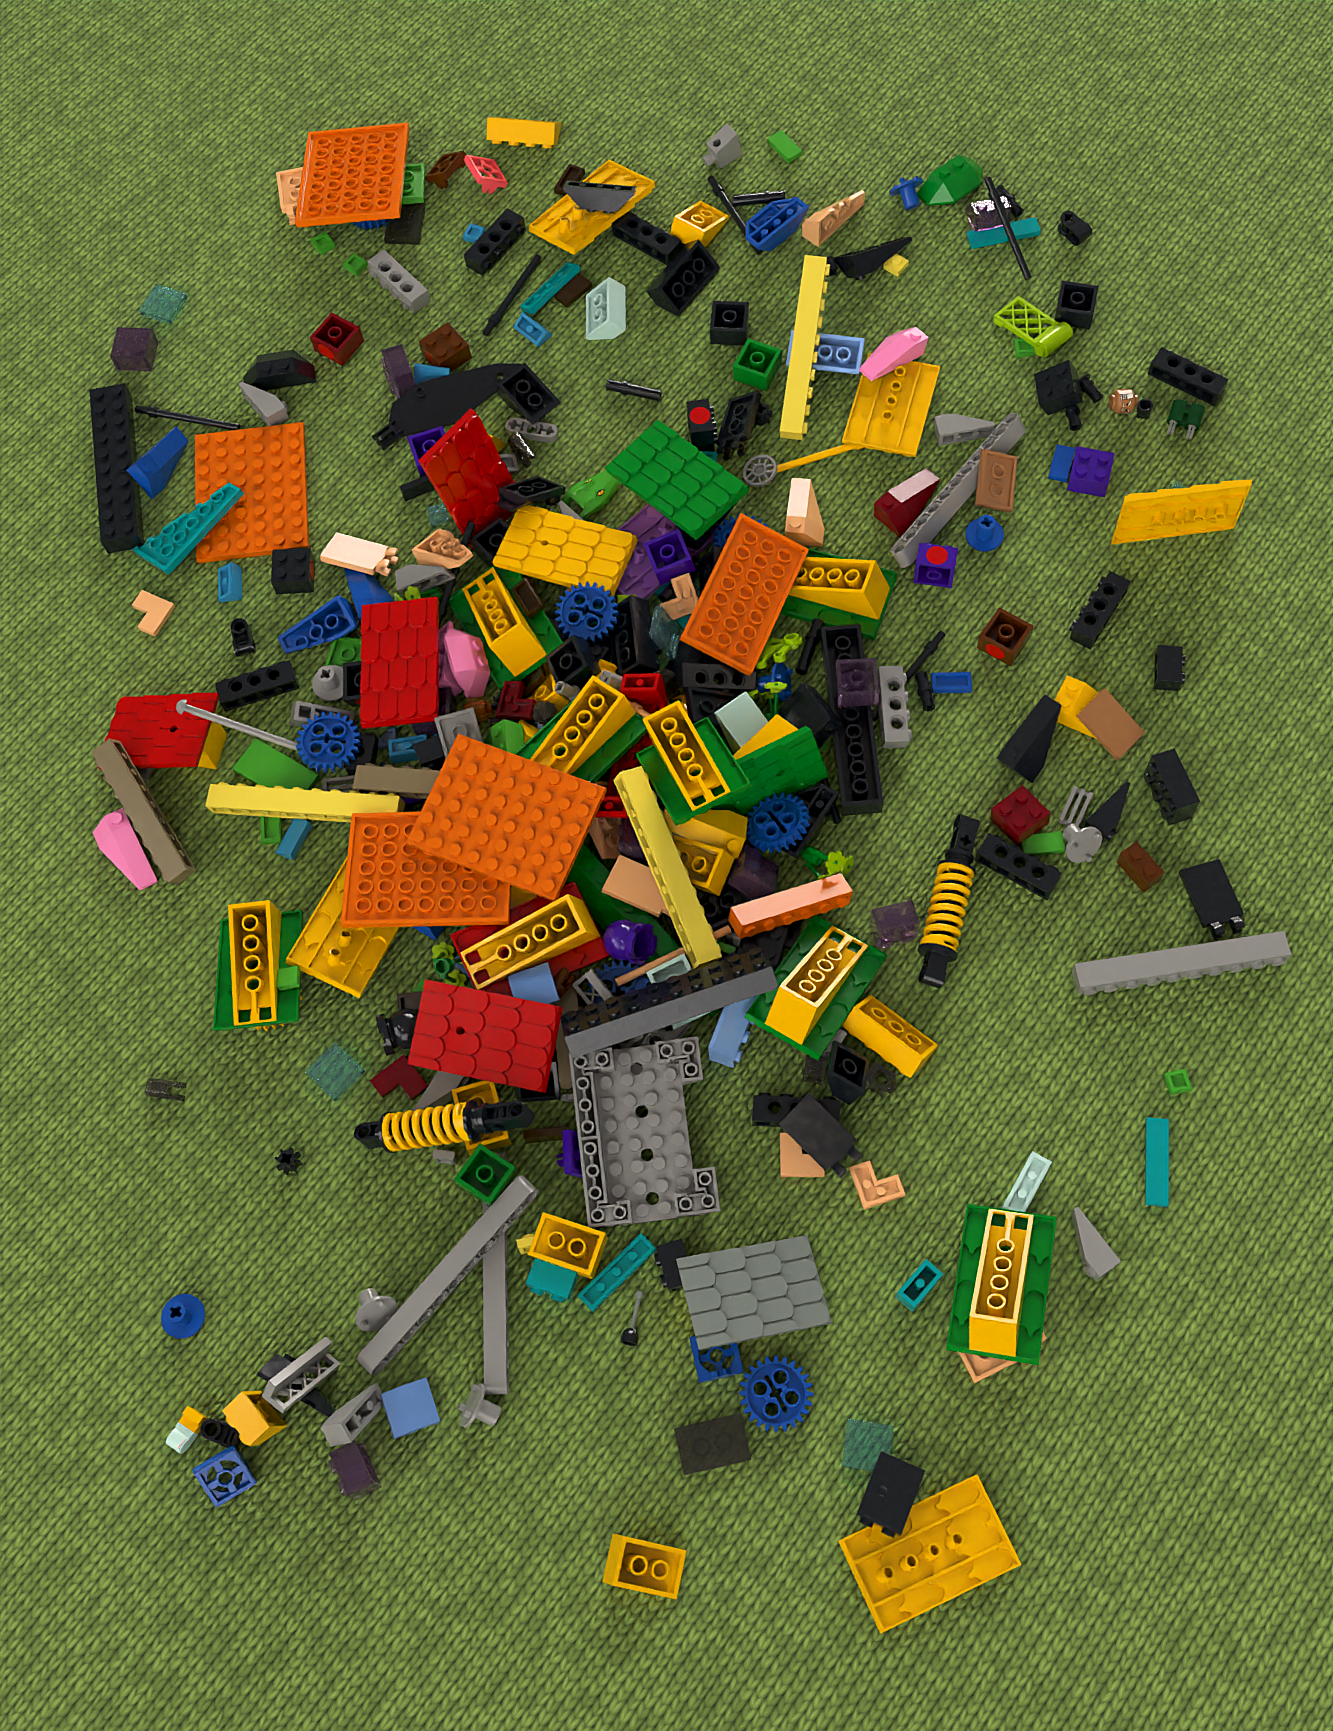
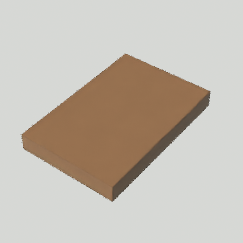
(996, 480)
(1110, 724)

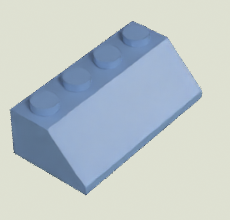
(836, 353)
(731, 1033)

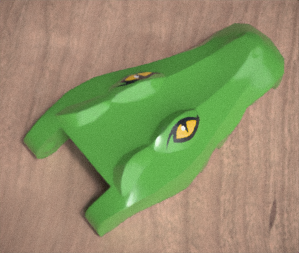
(592, 493)

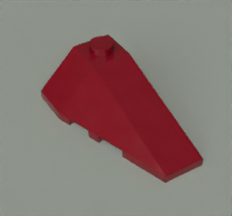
(905, 502)

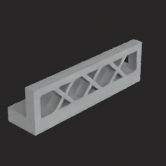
(603, 992)
(291, 1374)

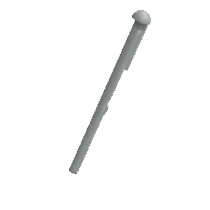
(182, 706)

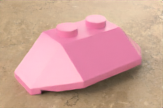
(467, 661)

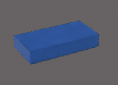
(1061, 463)
(951, 682)

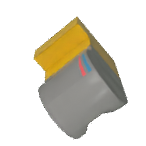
(608, 674)

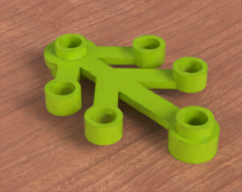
(788, 643)

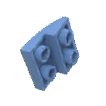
(535, 984)
(410, 1408)

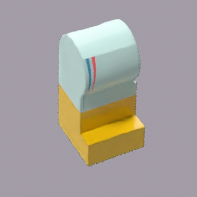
(186, 1430)

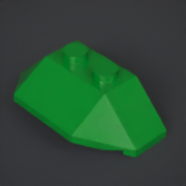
(951, 181)

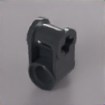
(1075, 230)
(243, 640)
(225, 1435)

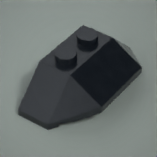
(599, 196)
(280, 371)
(820, 803)

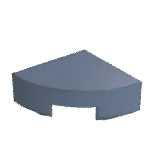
(390, 734)

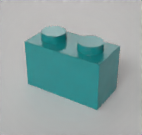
(552, 1280)
(919, 1285)

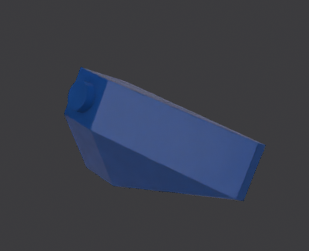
(158, 463)
(365, 590)
(324, 625)

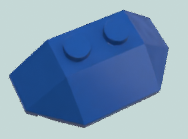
(775, 223)

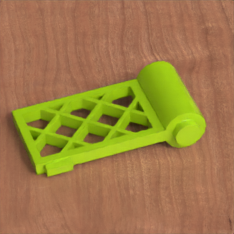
(1048, 339)

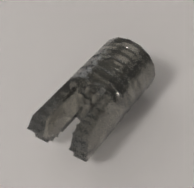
(521, 449)
(163, 1088)

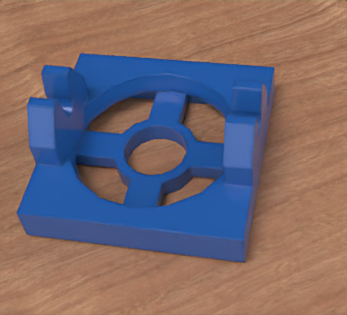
(705, 1375)
(220, 1497)

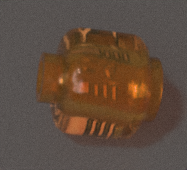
(481, 707)

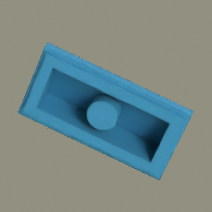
(532, 329)
(427, 372)
(229, 583)
(402, 749)
(294, 838)

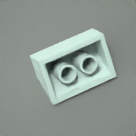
(605, 310)

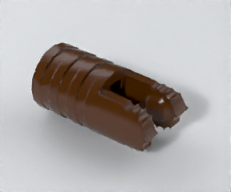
(563, 982)

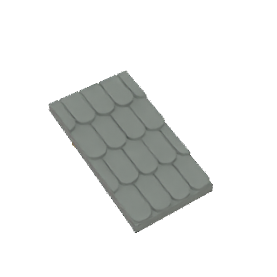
(753, 1292)

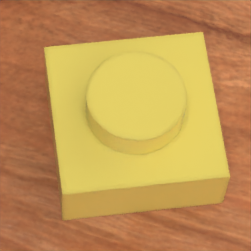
(896, 264)
(525, 1243)

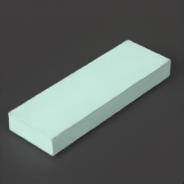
(1027, 1183)

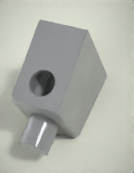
(723, 148)

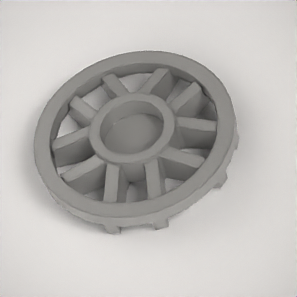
(760, 470)

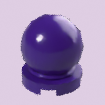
(630, 941)

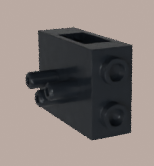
(809, 709)
(890, 1494)

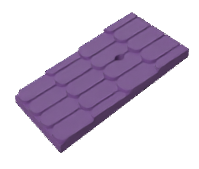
(639, 574)

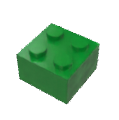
(757, 364)
(486, 1175)

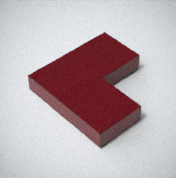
(511, 704)
(399, 1074)

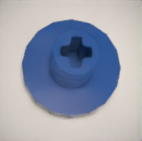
(908, 192)
(984, 534)
(779, 674)
(183, 1316)

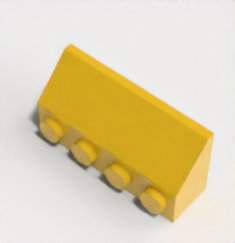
(523, 131)
(889, 1036)

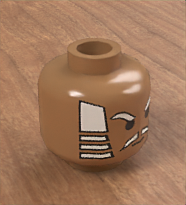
(1123, 401)

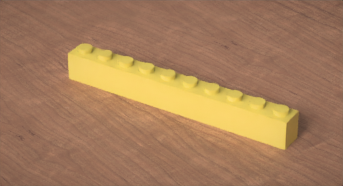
(803, 347)
(297, 802)
(667, 868)

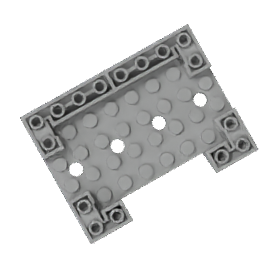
(614, 1136)

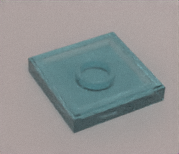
(163, 304)
(665, 632)
(334, 1071)
(864, 1443)

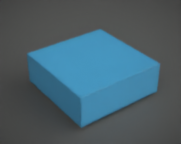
(473, 233)

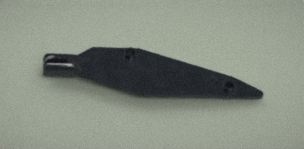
(441, 401)

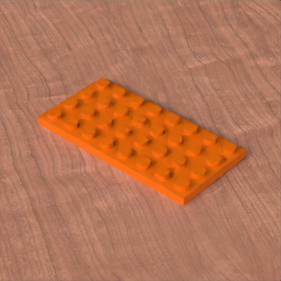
(744, 594)

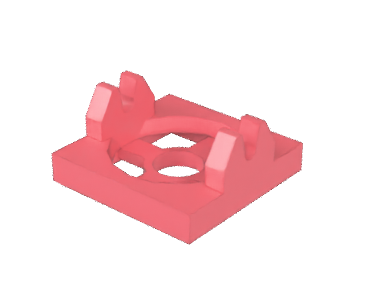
(489, 183)

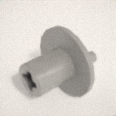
(328, 683)
(1081, 842)
(374, 1310)
(478, 1408)

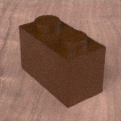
(1140, 867)

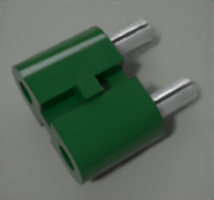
(1185, 415)

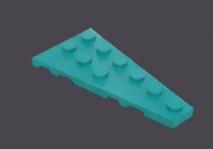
(186, 531)

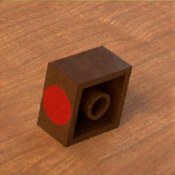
(445, 348)
(1005, 636)

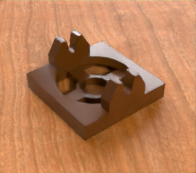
(448, 161)

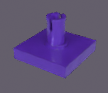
(571, 1154)

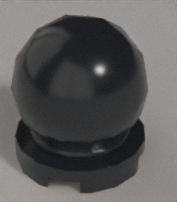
(397, 1029)

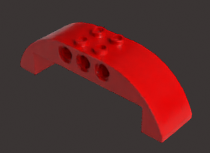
(651, 694)

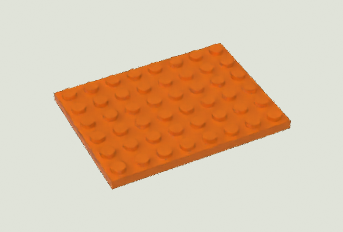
(353, 175)
(272, 474)
(506, 817)
(408, 887)

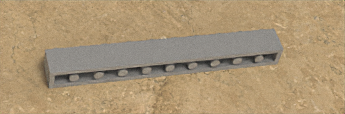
(1180, 963)

